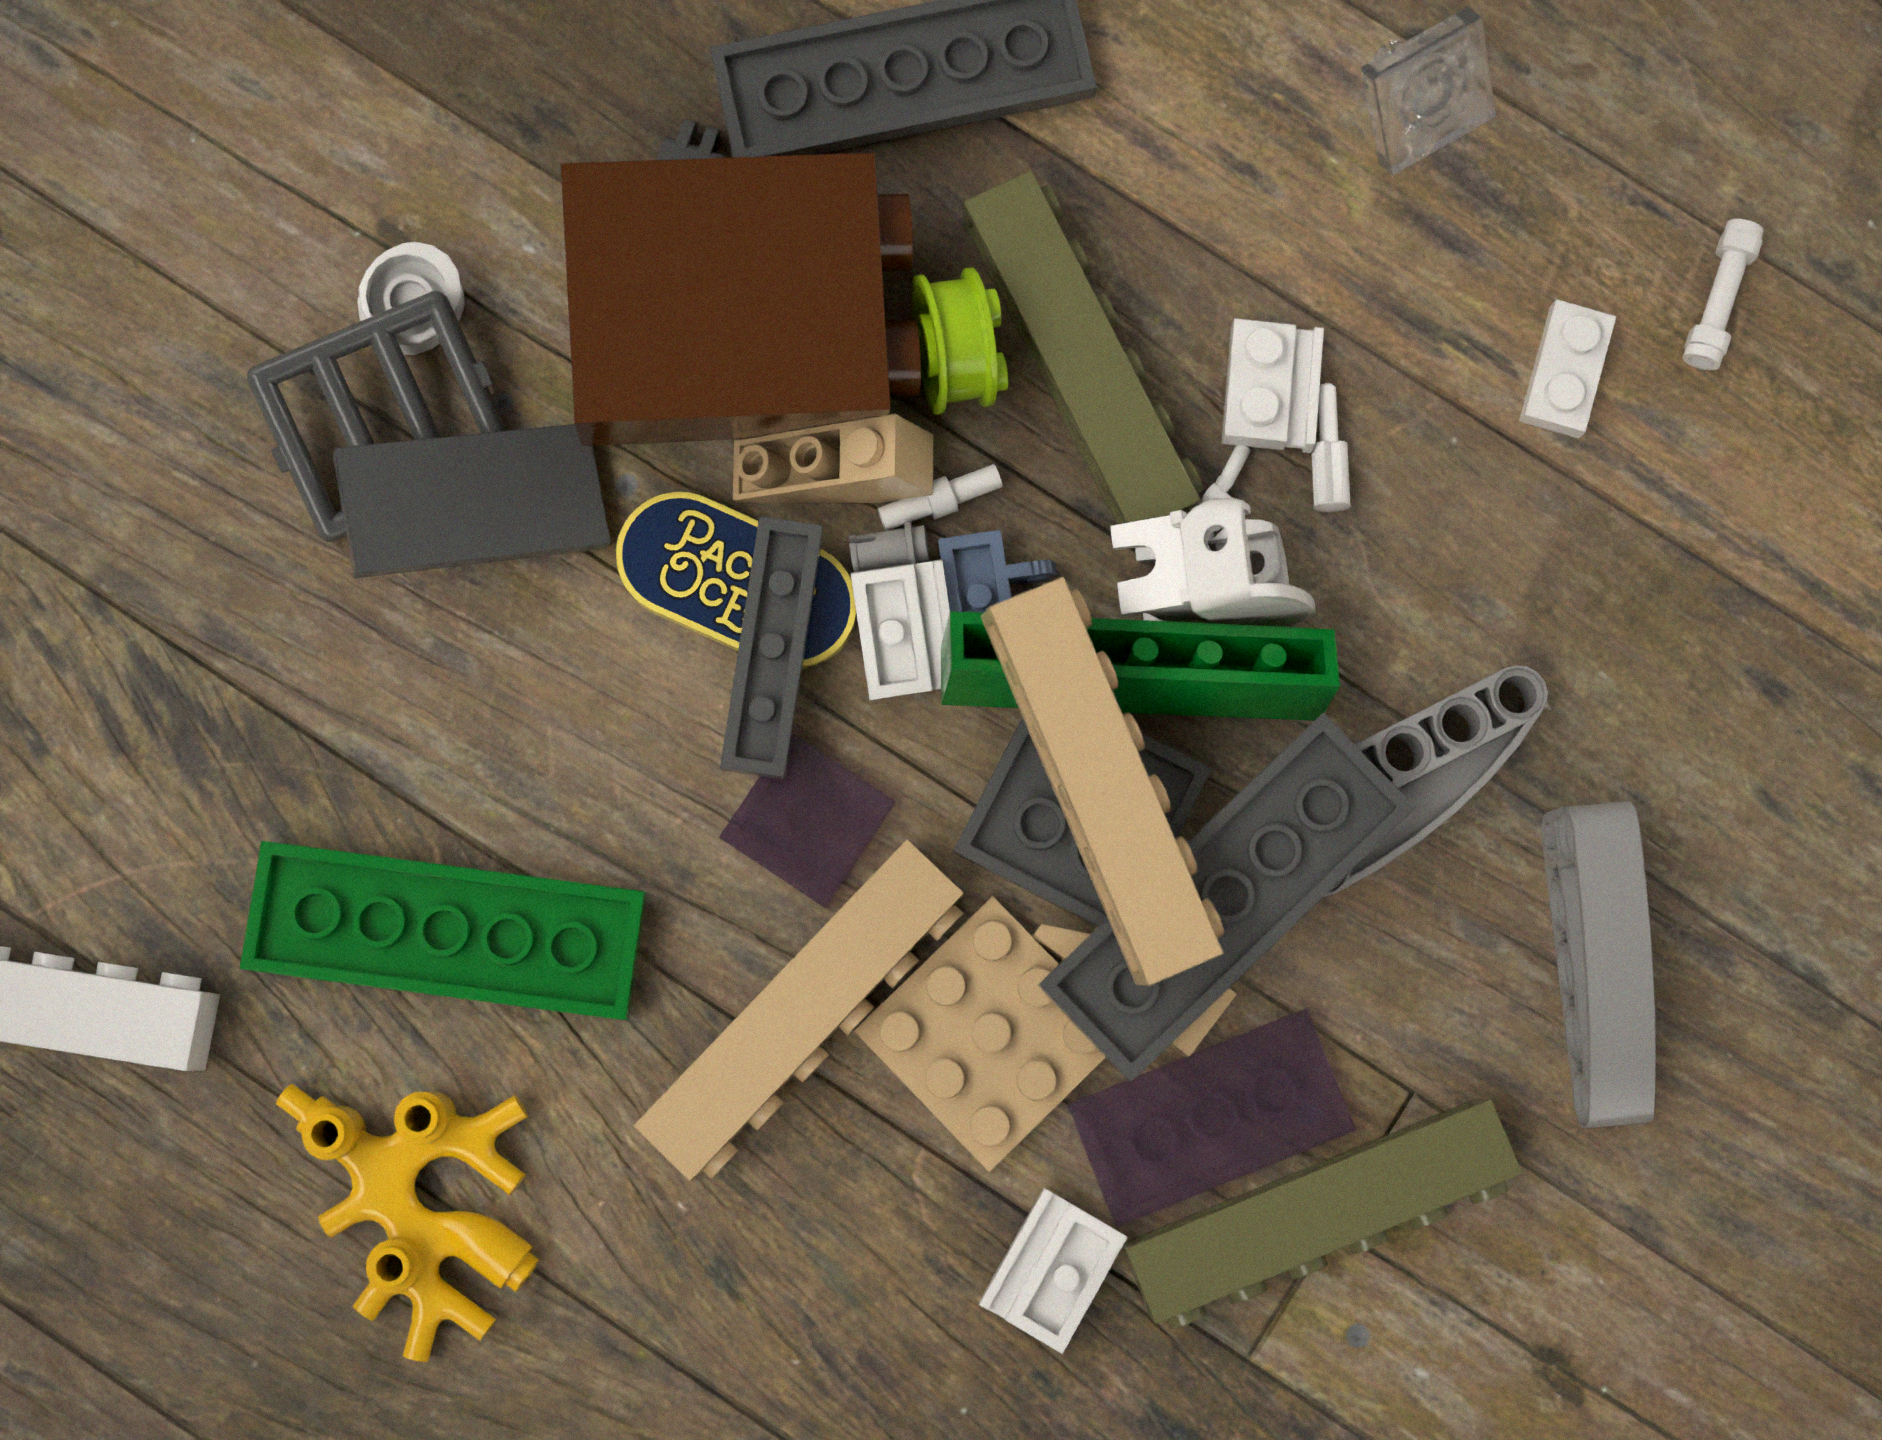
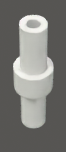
(944, 498)

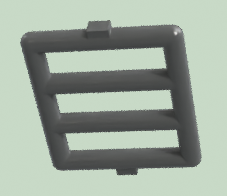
(321, 357)

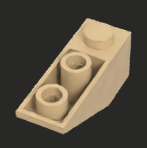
(836, 463)

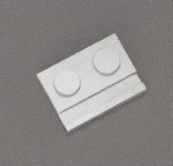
(1272, 385)
(901, 626)
(1052, 1270)

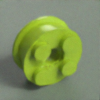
(958, 340)

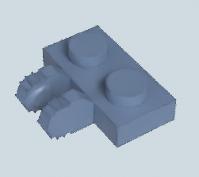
(979, 574)

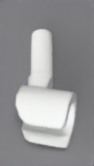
(1228, 475)

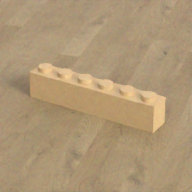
(1102, 782)
(799, 1011)

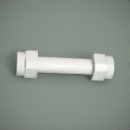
(1737, 248)

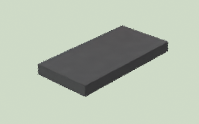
(469, 500)

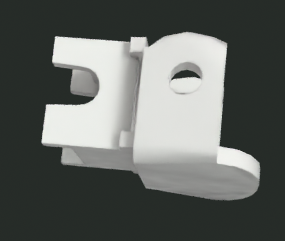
(1209, 584)

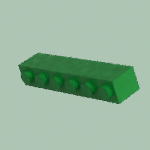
(1170, 668)

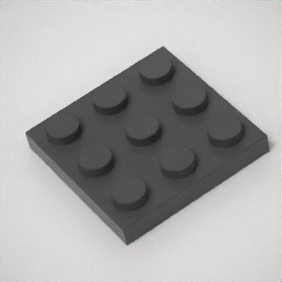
(1026, 838)

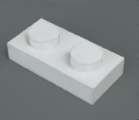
(1567, 368)

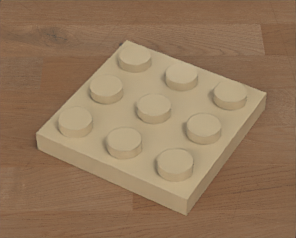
(982, 1035)

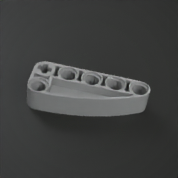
(1445, 770)
(1603, 959)

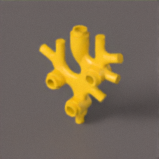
(384, 1192)

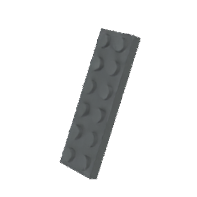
(900, 74)
(1261, 869)

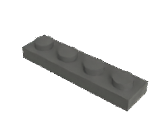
(772, 648)

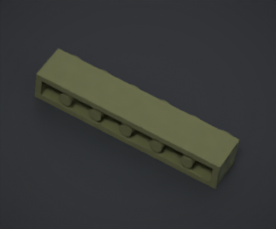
(1078, 352)
(1321, 1210)

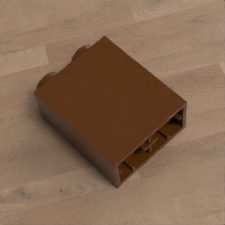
(733, 296)

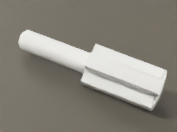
(1330, 458)

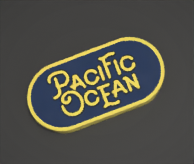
(694, 568)

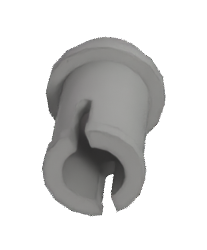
(889, 548)

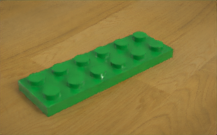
(444, 930)

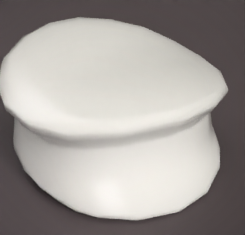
(404, 275)

